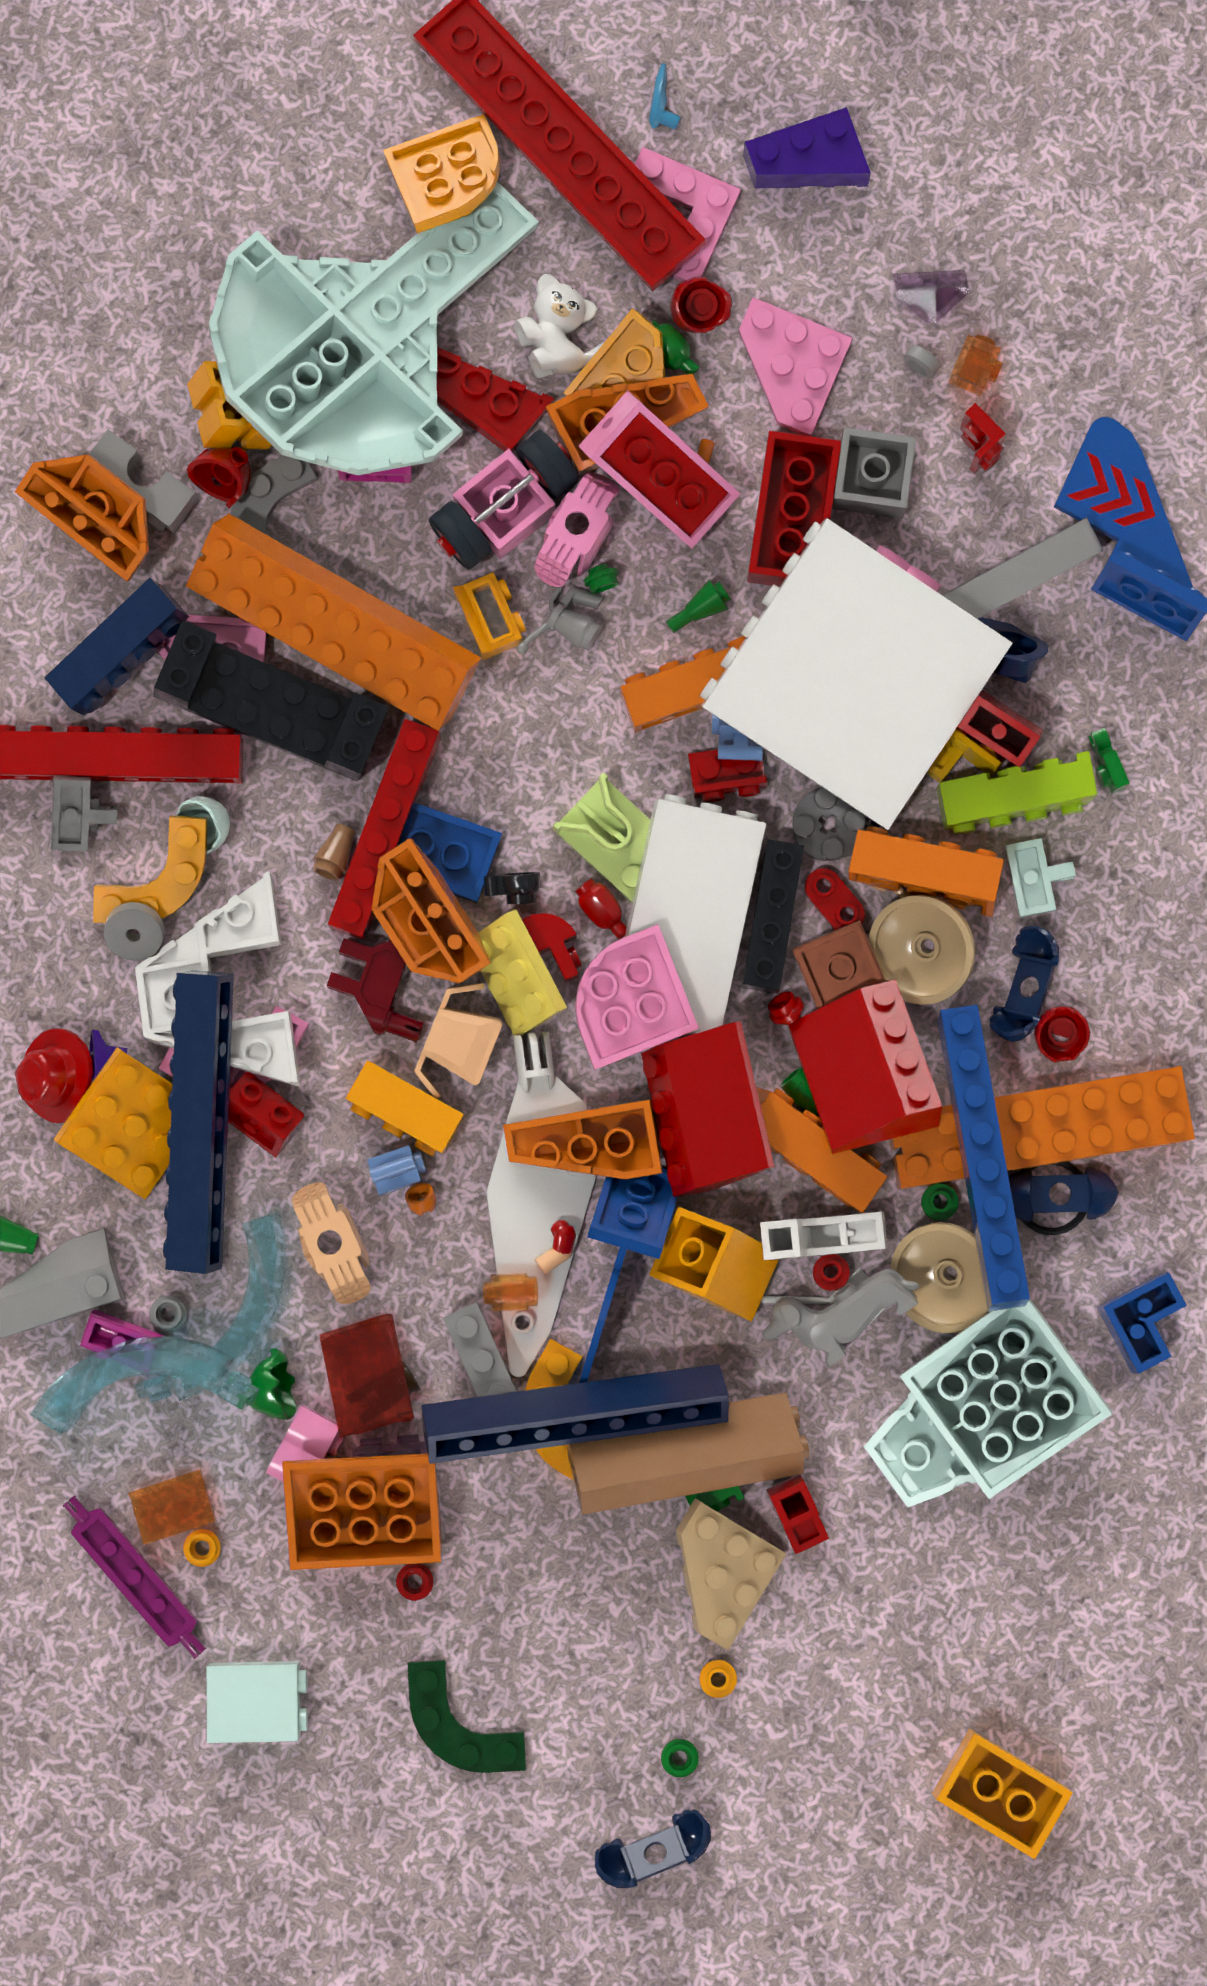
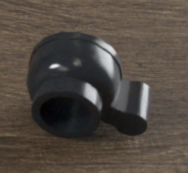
(516, 887)

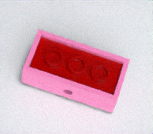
(659, 469)

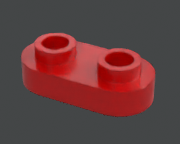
(833, 901)

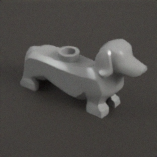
(846, 1317)

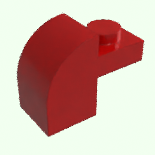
(551, 934)
(797, 1513)

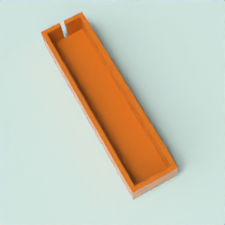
(333, 621)
(1059, 1126)

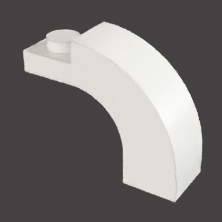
(823, 1235)

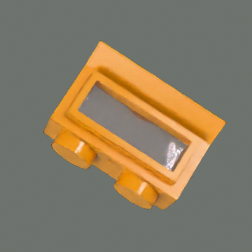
(489, 615)

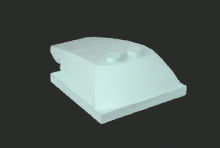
(986, 1408)

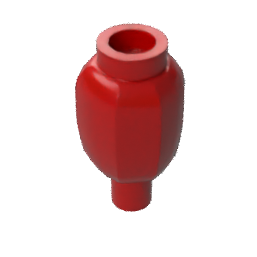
(601, 907)

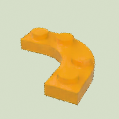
(176, 882)
(554, 1369)

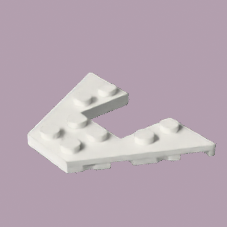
(244, 924)

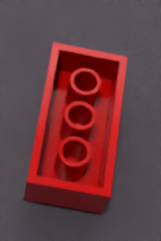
(792, 496)

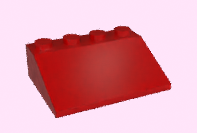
(866, 1068)
(707, 1110)

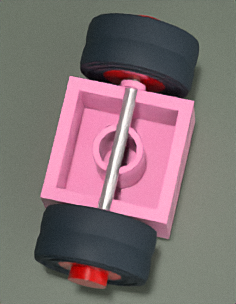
(504, 501)

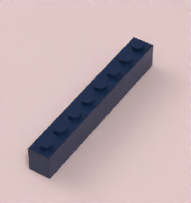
(198, 1121)
(574, 1413)

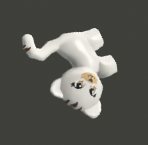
(559, 313)

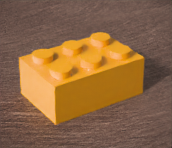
(1002, 1793)

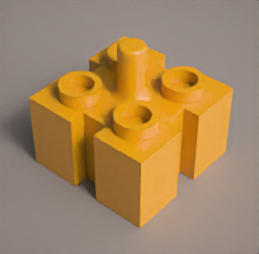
(220, 421)

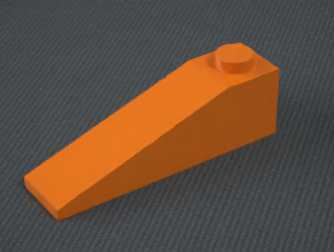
(578, 413)
(600, 1141)

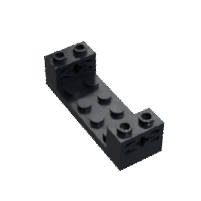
(268, 703)

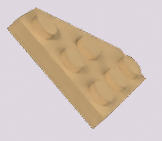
(723, 1571)

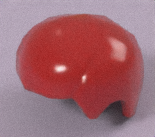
(1065, 1023)

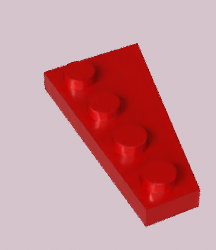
(487, 403)

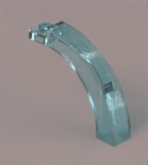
(260, 1304)
(171, 1356)

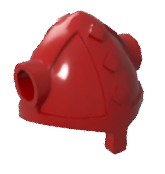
(228, 466)

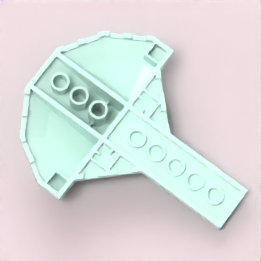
(344, 353)

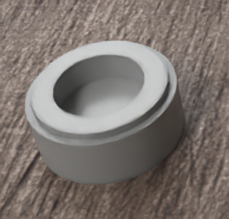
(921, 361)

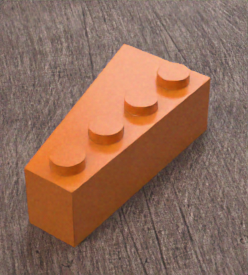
(927, 868)

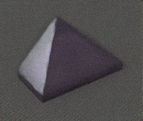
(931, 293)

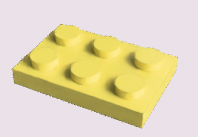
(518, 975)

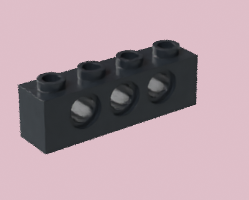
(772, 916)

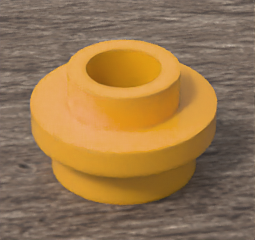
(191, 1554)
(713, 1667)

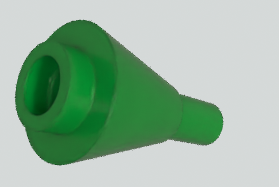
(706, 602)

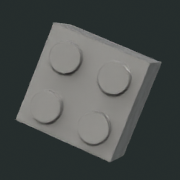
(874, 473)

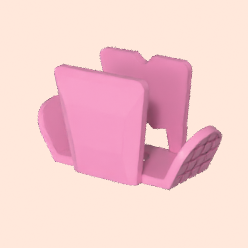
(560, 546)

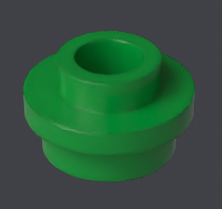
(601, 578)
(928, 1206)
(675, 1769)

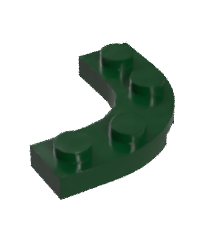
(450, 1739)

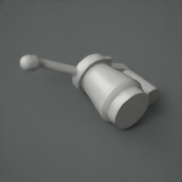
(574, 626)

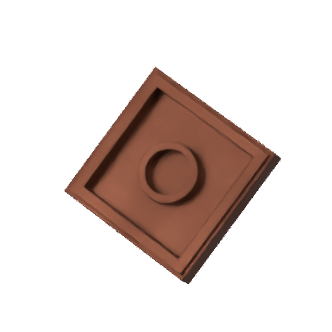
(838, 964)

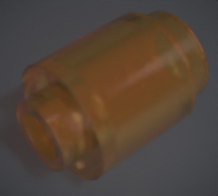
(510, 1292)

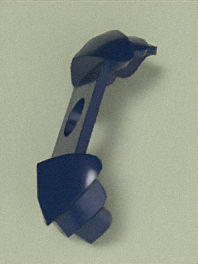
(1038, 958)
(1089, 1192)
(627, 1865)

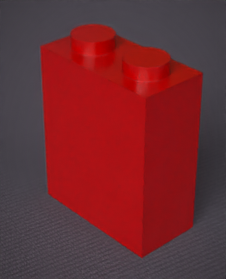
(1001, 728)

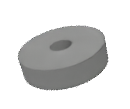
(138, 917)

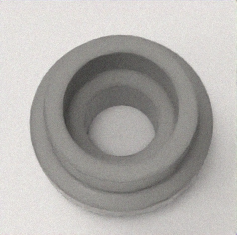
(156, 1314)

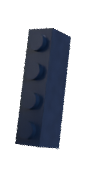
(116, 647)

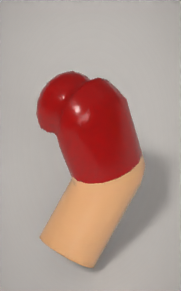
(562, 1247)

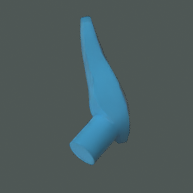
(657, 113)

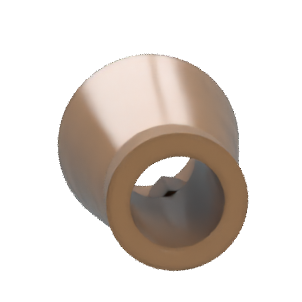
(334, 854)

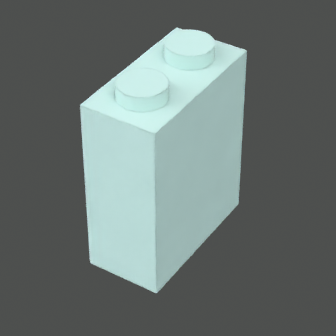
(255, 1702)

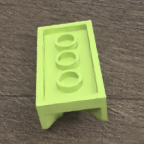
(607, 834)

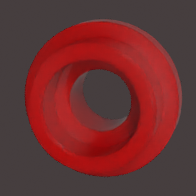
(785, 1008)
(836, 1282)
(411, 1593)

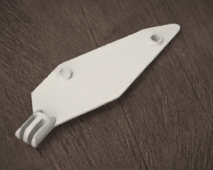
(530, 1199)

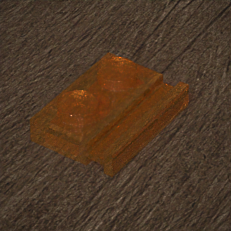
(172, 1507)

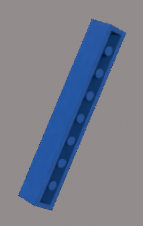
(983, 1158)

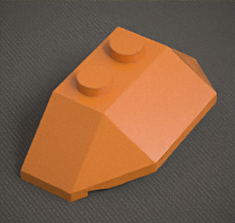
(91, 509)
(425, 917)

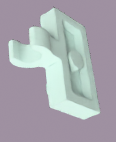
(1033, 877)

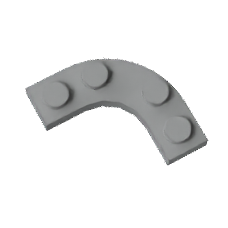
(269, 487)

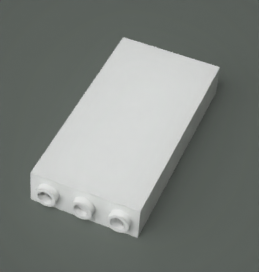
(698, 890)

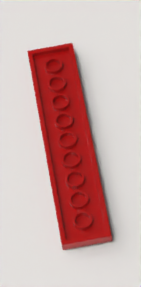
(560, 140)

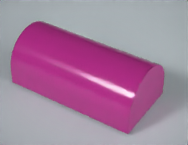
(106, 1330)

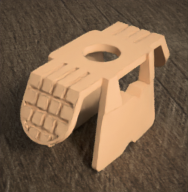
(459, 1041)
(341, 1269)

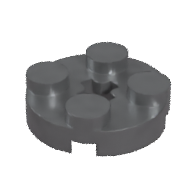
(807, 826)

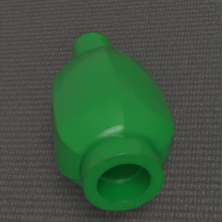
(676, 350)

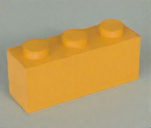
(404, 1109)

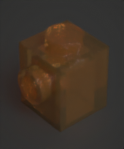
(976, 364)

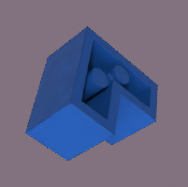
(1132, 1319)

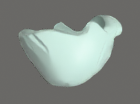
(217, 815)

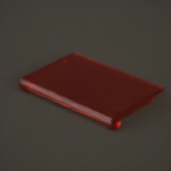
(366, 1375)

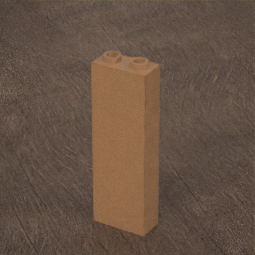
(750, 1448)

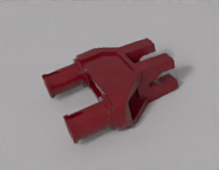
(377, 987)

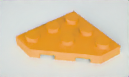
(627, 356)

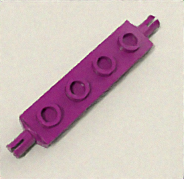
(134, 1577)

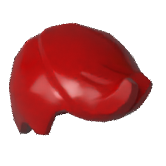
(699, 305)

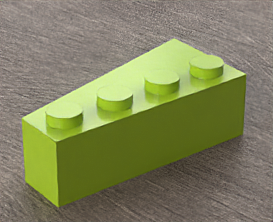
(1017, 794)

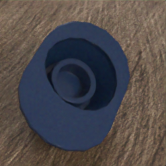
(1023, 653)

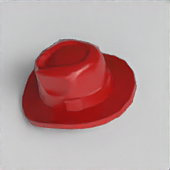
(54, 1074)

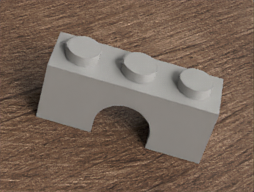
(166, 501)
(479, 1351)

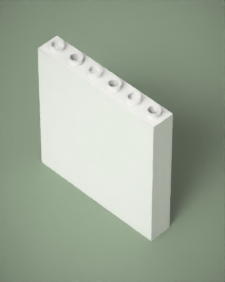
(854, 672)

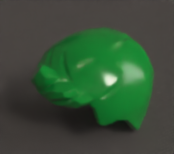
(275, 1387)

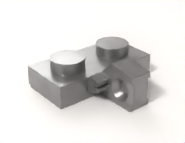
(77, 813)

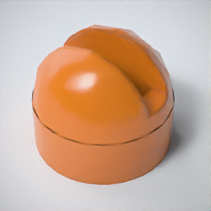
(417, 1192)

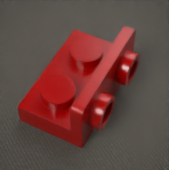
(982, 434)
(716, 777)
(262, 1114)

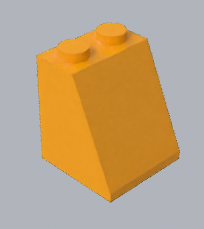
(714, 1264)

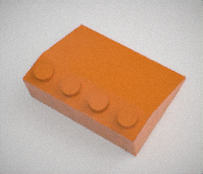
(362, 1511)

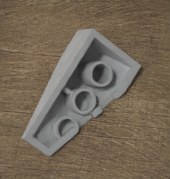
(62, 1285)

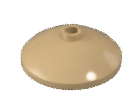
(900, 948)
(944, 1301)

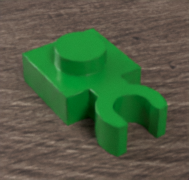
(1110, 769)

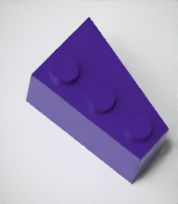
(809, 154)

